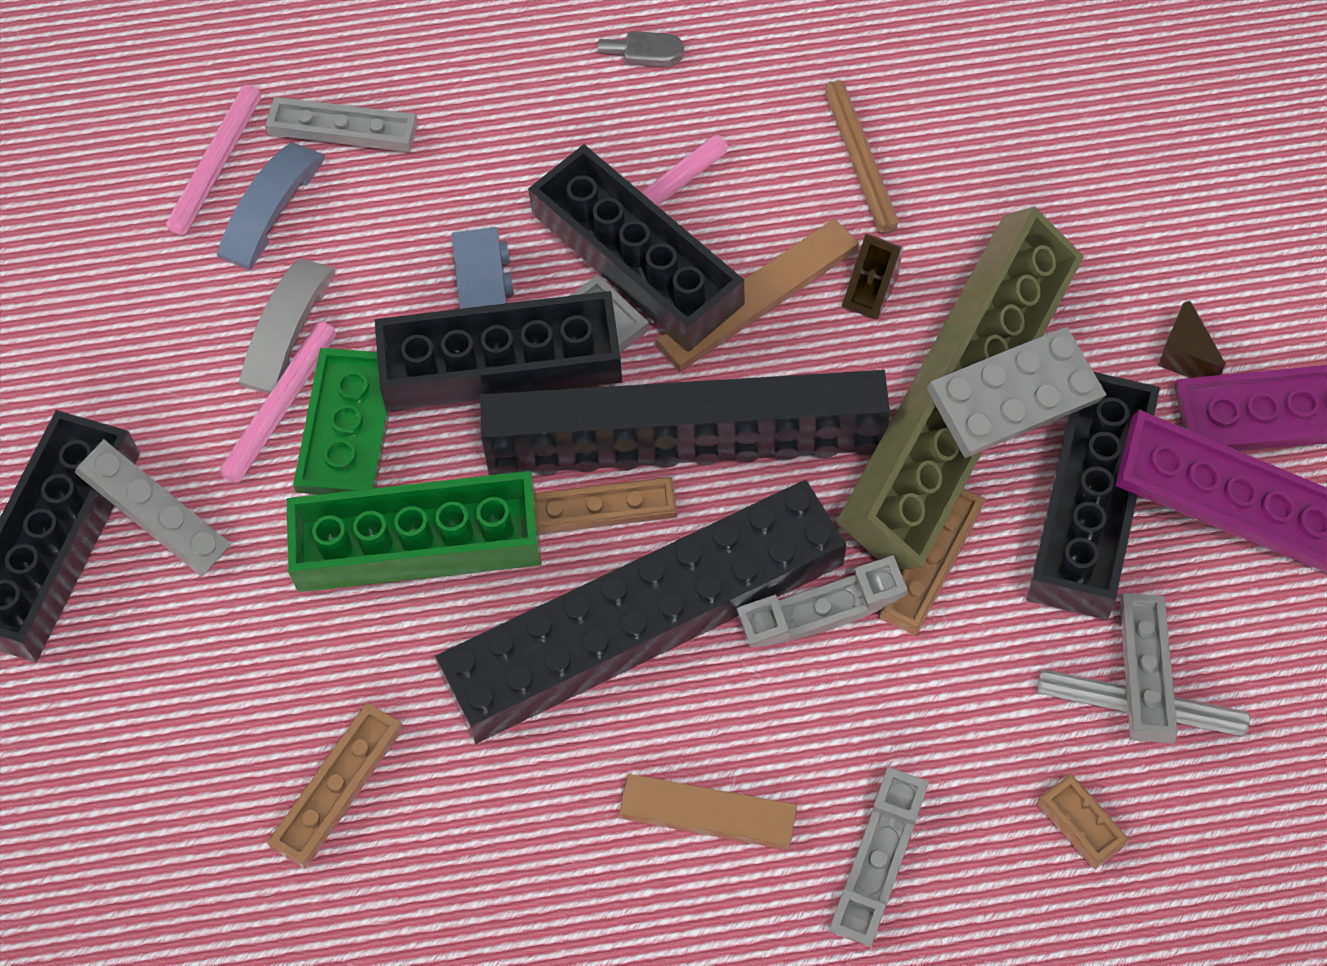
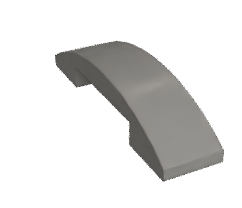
(282, 323)
(824, 607)
(879, 857)

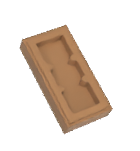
(1083, 821)

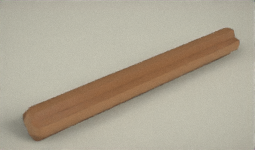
(861, 157)

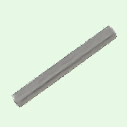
(1115, 697)

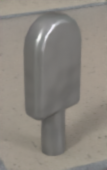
(646, 48)

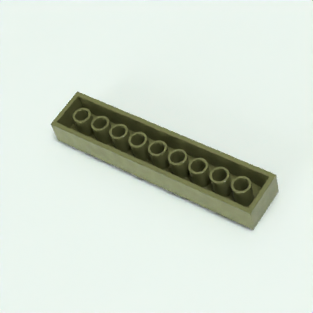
(917, 463)

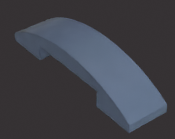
(264, 201)

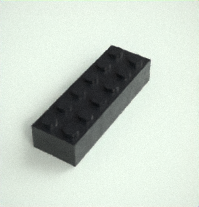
(637, 247)
(497, 350)
(1086, 513)
(51, 530)

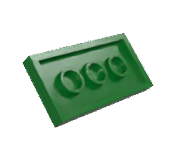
(343, 425)

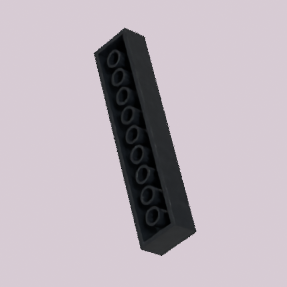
(684, 422)
(639, 610)

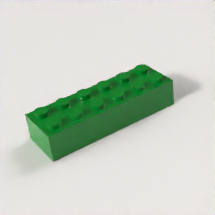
(413, 531)

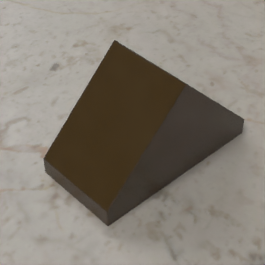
(873, 276)
(1190, 347)

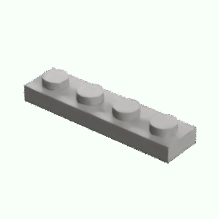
(341, 124)
(152, 508)
(1148, 668)

